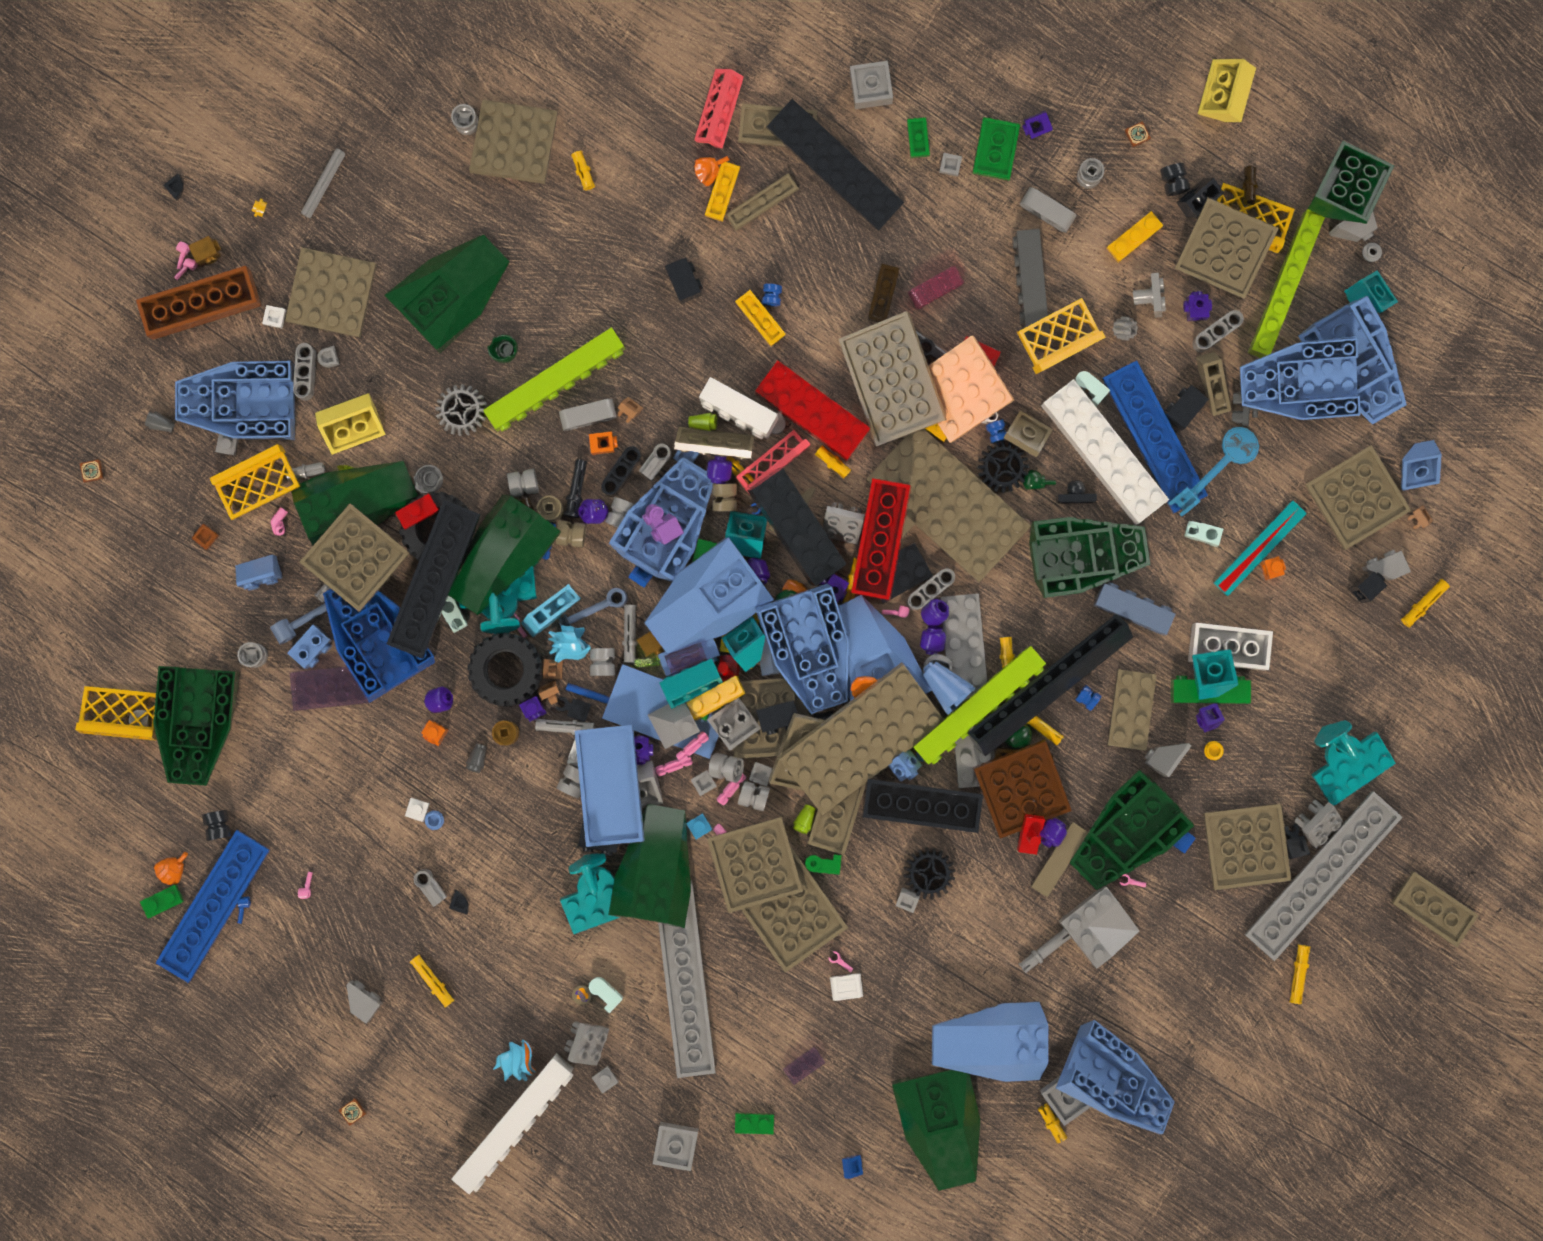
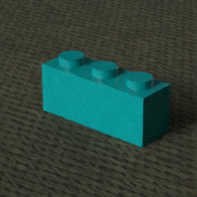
(690, 683)

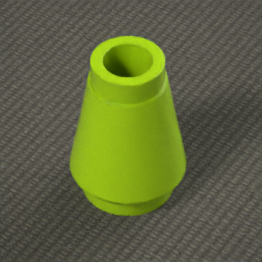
(703, 422)
(804, 819)

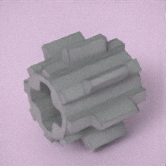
(1125, 328)

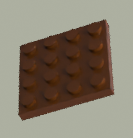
(1021, 785)

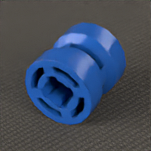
(771, 295)
(996, 431)
(1088, 698)

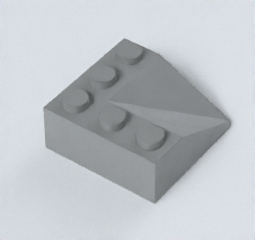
(1099, 926)

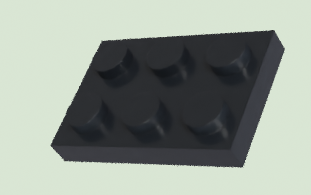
(910, 571)

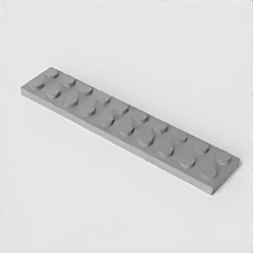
(966, 651)
(1323, 875)
(687, 996)

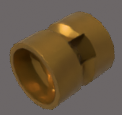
(505, 732)

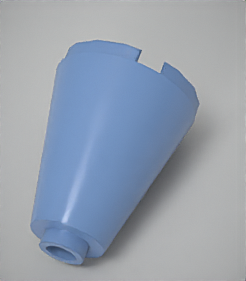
(947, 686)

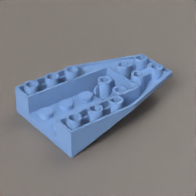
(1305, 380)
(240, 400)
(707, 599)
(875, 644)
(809, 646)
(1114, 1080)

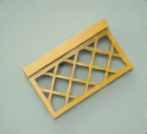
(1278, 242)
(1068, 350)
(252, 465)
(113, 729)

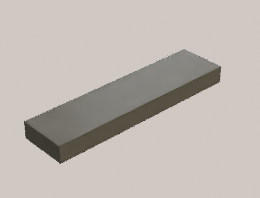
(762, 202)
(1059, 860)

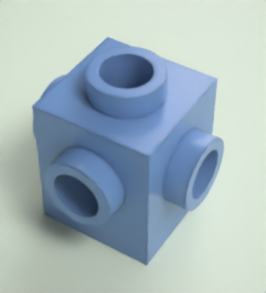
(905, 766)

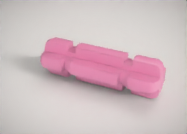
(690, 748)
(672, 766)
(729, 791)

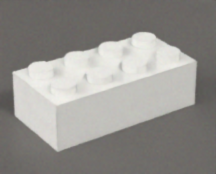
(738, 408)
(1248, 646)

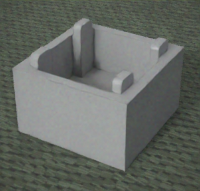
(871, 85)
(1063, 1105)
(675, 1146)

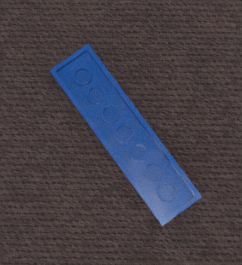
(1152, 432)
(213, 906)

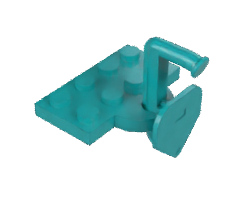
(500, 621)
(1352, 765)
(592, 901)

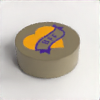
(581, 995)

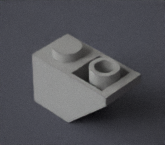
(1390, 567)
(361, 1002)

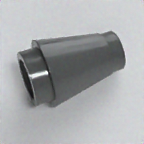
(159, 422)
(476, 759)

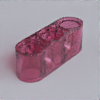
(936, 287)

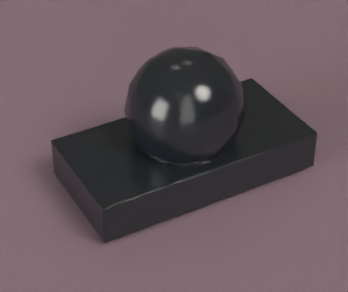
(1076, 494)

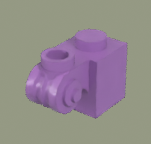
(663, 527)

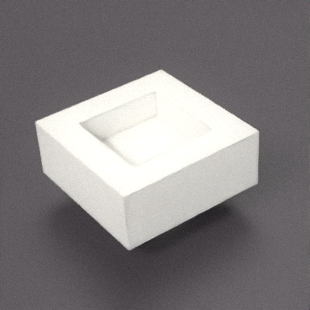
(274, 316)
(417, 809)

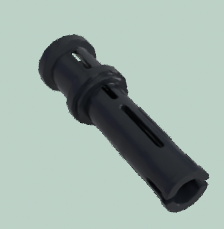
(574, 497)

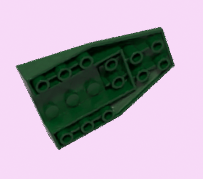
(450, 290)
(193, 720)
(941, 1125)

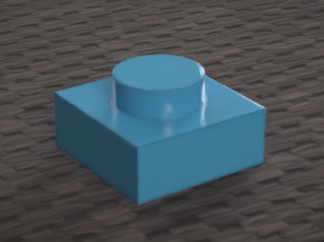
(699, 826)

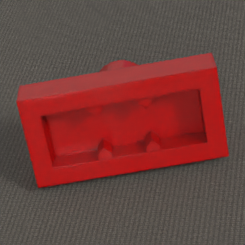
(417, 511)
(727, 667)
(1030, 834)

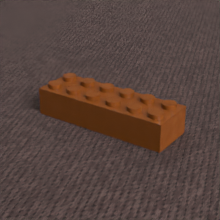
(198, 302)

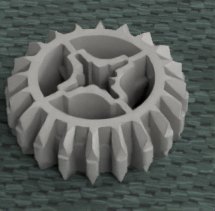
(453, 411)

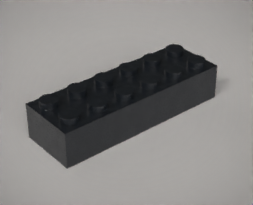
(796, 527)
(922, 805)

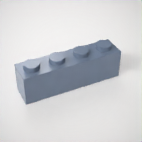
(1134, 609)

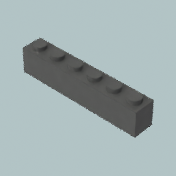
(1031, 282)

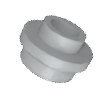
(1366, 252)

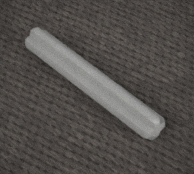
(323, 183)

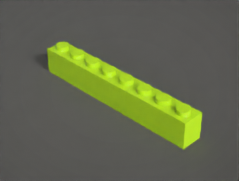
(1286, 284)
(554, 379)
(979, 705)

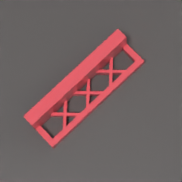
(722, 107)
(784, 461)

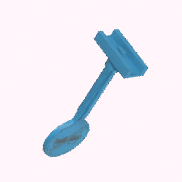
(1239, 447)

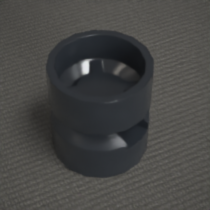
(1175, 179)
(216, 825)

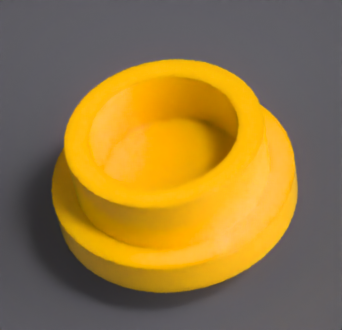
(259, 207)
(1213, 750)

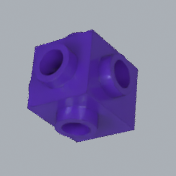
(1194, 312)
(839, 586)
(646, 749)

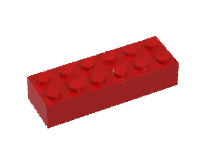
(812, 410)
(881, 539)

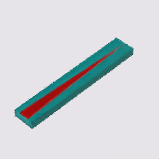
(1259, 548)

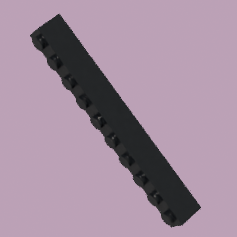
(1050, 685)

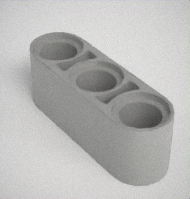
(1048, 209)
(1226, 327)
(308, 380)
(587, 414)
(937, 582)

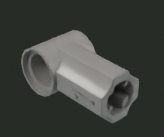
(654, 462)
(430, 889)

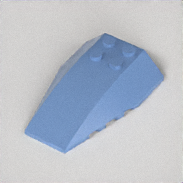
(1376, 369)
(682, 493)
(995, 1042)

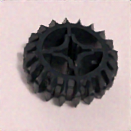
(1010, 472)
(931, 863)

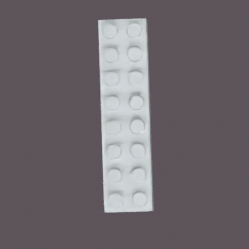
(1104, 452)
(509, 1128)

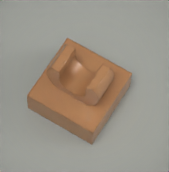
(630, 408)
(1422, 517)
(552, 669)
(549, 691)

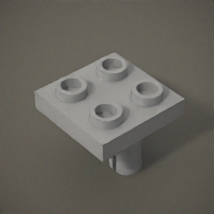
(1152, 295)
(843, 524)
(734, 723)
(1322, 825)
(587, 1043)

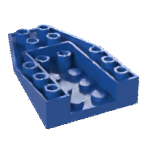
(363, 646)

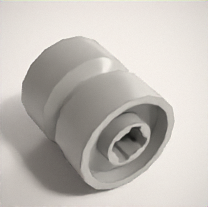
(464, 119)
(1090, 173)
(523, 483)
(619, 510)
(252, 655)
(602, 662)
(728, 767)
(570, 783)
(753, 796)

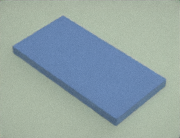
(640, 694)
(609, 785)

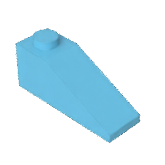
(550, 610)

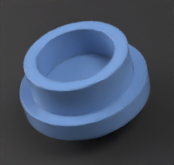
(434, 820)

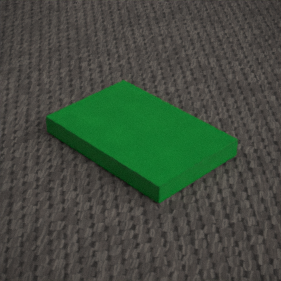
(996, 148)

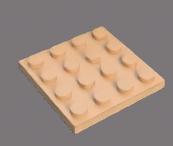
(967, 388)

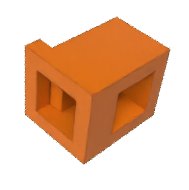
(597, 438)
(1273, 568)
(434, 732)

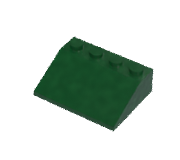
(1351, 185)

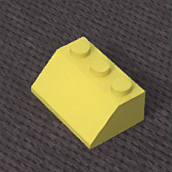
(1227, 89)
(349, 423)

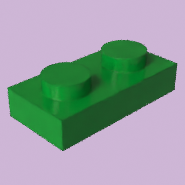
(918, 137)
(161, 901)
(754, 1123)

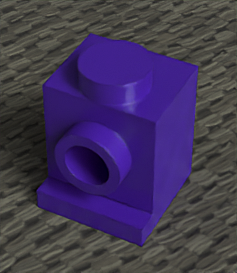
(1044, 127)
(533, 708)
(1206, 719)

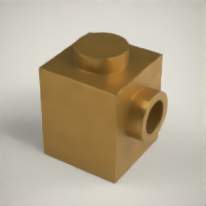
(205, 251)
(650, 644)

